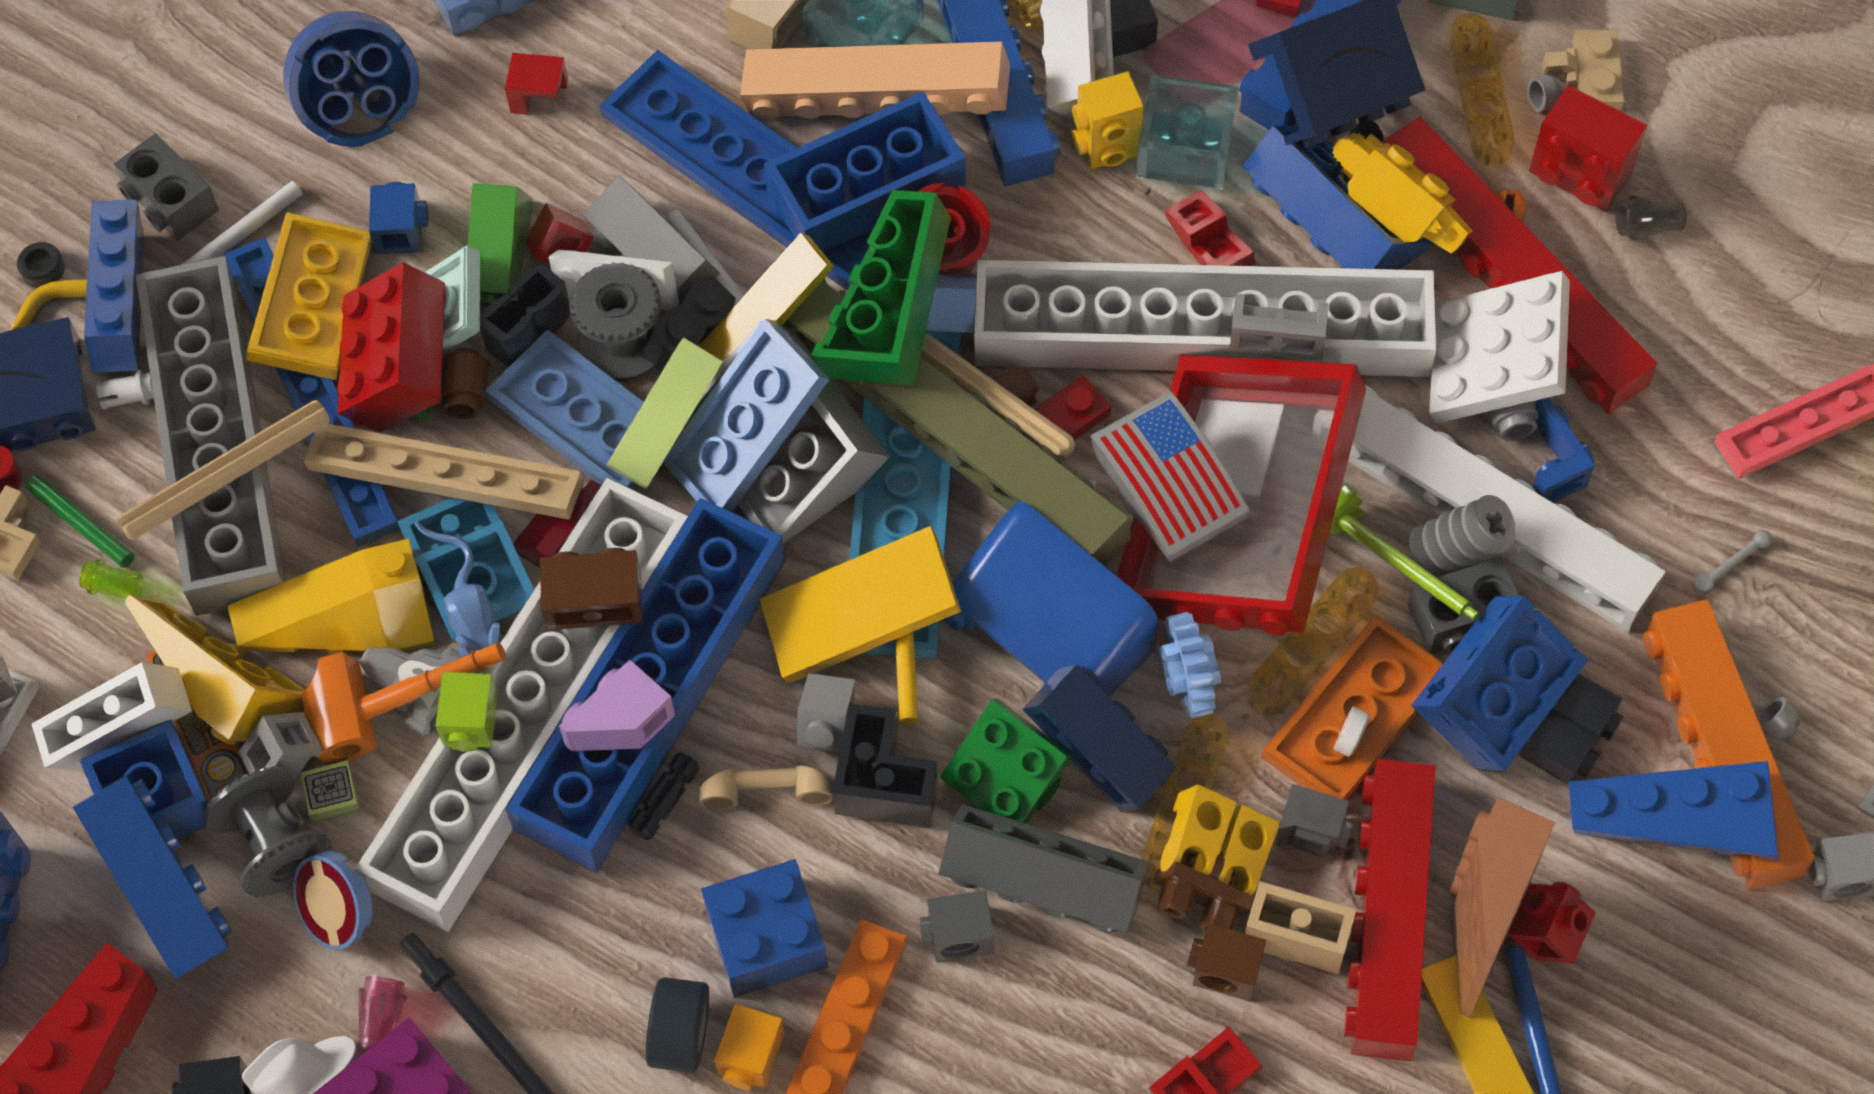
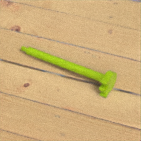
(1345, 520)

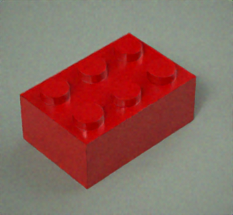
(391, 348)

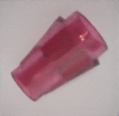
(379, 1009)

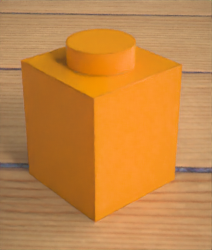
(749, 1048)

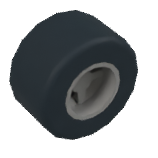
(677, 1024)

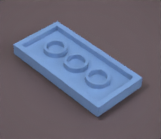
(567, 405)
(745, 417)

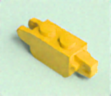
(1400, 193)

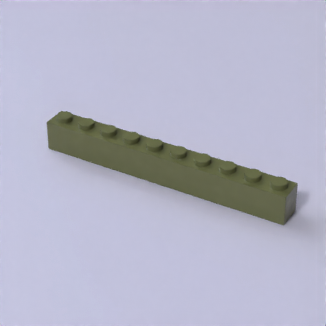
(980, 443)

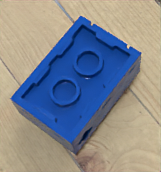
(1500, 682)

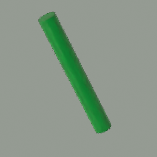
(79, 521)

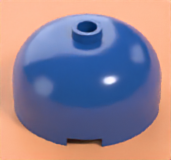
(349, 58)

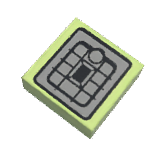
(329, 790)

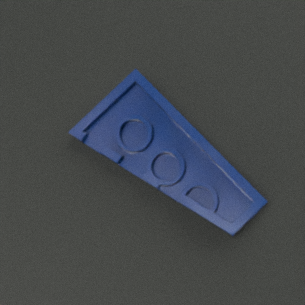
(1696, 808)

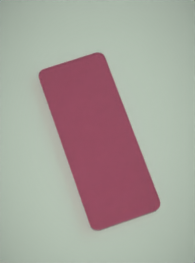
(1216, 41)

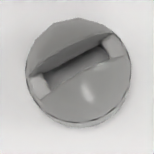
(1543, 92)
(1779, 719)

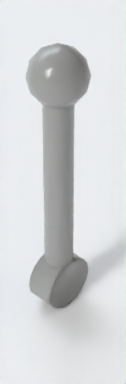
(1703, 583)

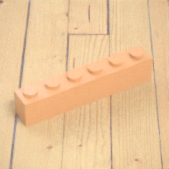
(872, 78)

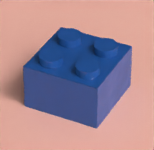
(165, 767)
(764, 928)

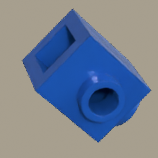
(396, 218)

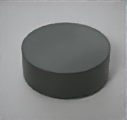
(40, 264)

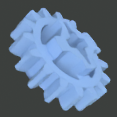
(1189, 665)

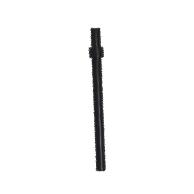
(440, 977)

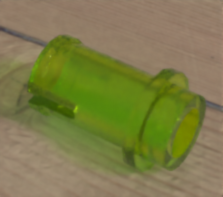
(109, 580)

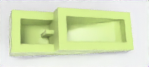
(664, 413)

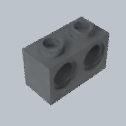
(170, 182)
(1473, 583)

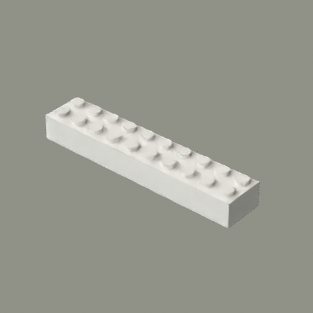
(1154, 312)
(456, 804)

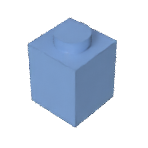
(953, 304)

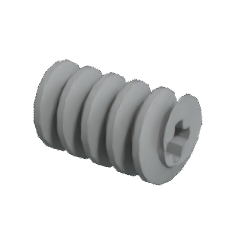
(1463, 536)

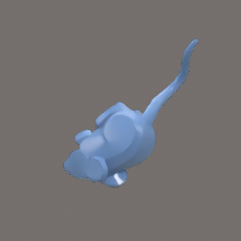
(467, 605)

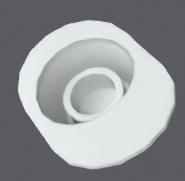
(298, 1066)

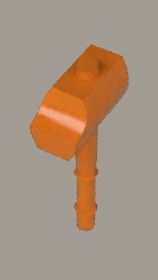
(343, 713)

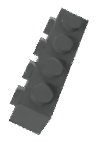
(1043, 869)

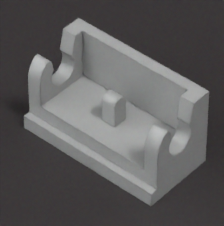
(1278, 330)

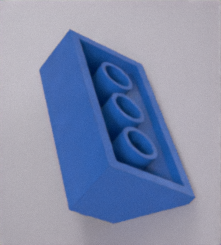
(1317, 198)

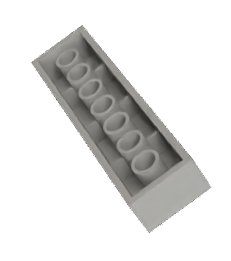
(203, 410)

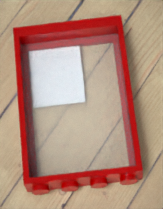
(1286, 446)

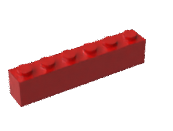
(1392, 910)

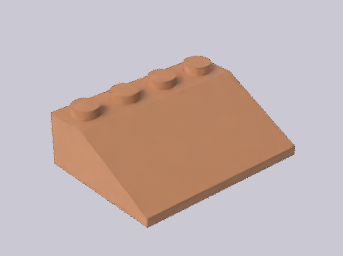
(1490, 889)

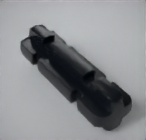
(663, 796)

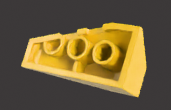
(344, 605)
(218, 682)

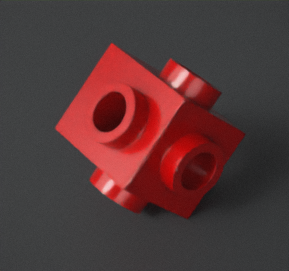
(1552, 922)

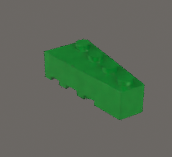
(887, 307)

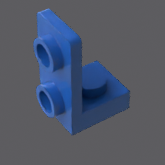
(1574, 462)

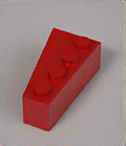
(83, 1031)

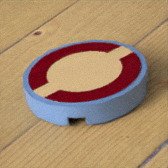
(332, 900)

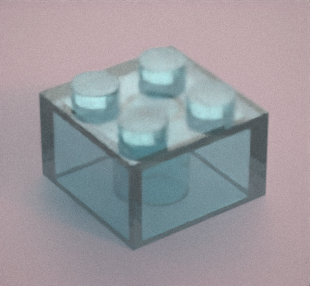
(861, 22)
(1187, 131)

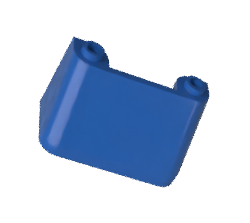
(1053, 602)

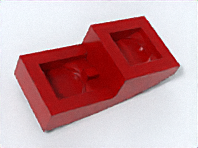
(1206, 232)
(1214, 1069)

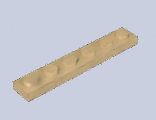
(444, 470)

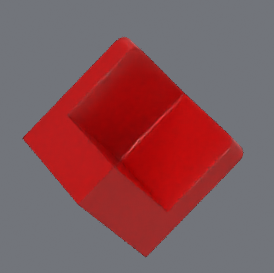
(533, 76)
(556, 231)

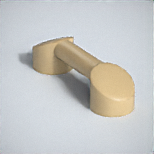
(721, 789)

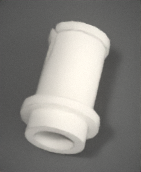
(125, 390)

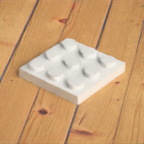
(1500, 347)

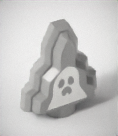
(391, 665)

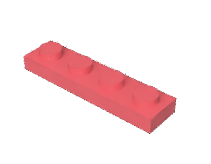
(1799, 423)

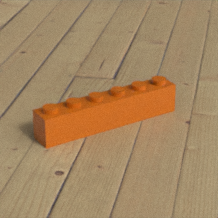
(1722, 724)

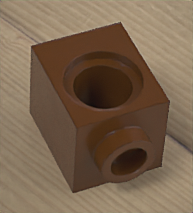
(1226, 961)

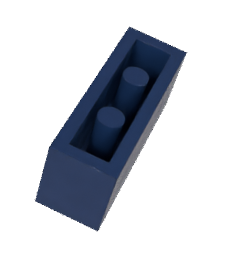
(1100, 737)

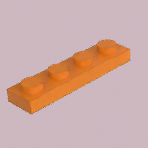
(848, 1011)

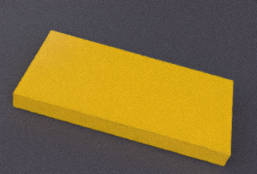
(304, 295)
(859, 605)

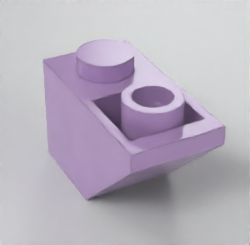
(619, 714)

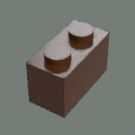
(591, 589)

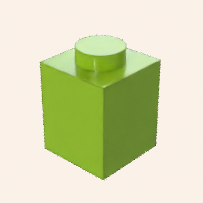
(466, 710)

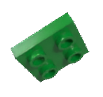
(1007, 764)

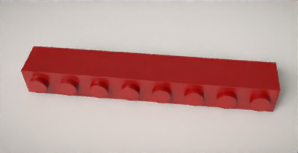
(1504, 252)

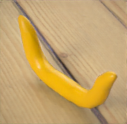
(45, 293)

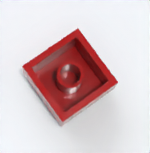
(1587, 148)

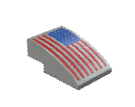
(1169, 476)

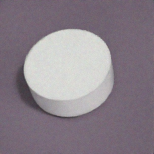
(1351, 732)

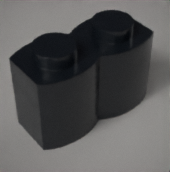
(519, 318)
(694, 320)
(1572, 729)

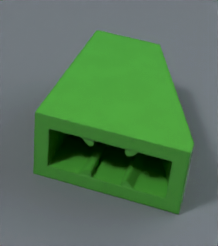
(499, 230)

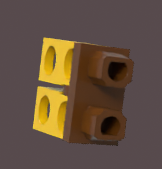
(1213, 857)

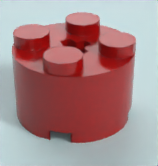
(967, 229)

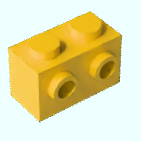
(1107, 121)

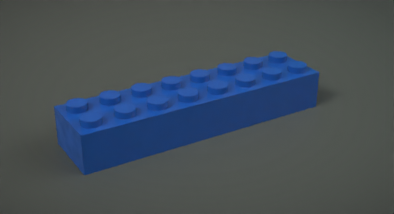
(690, 624)

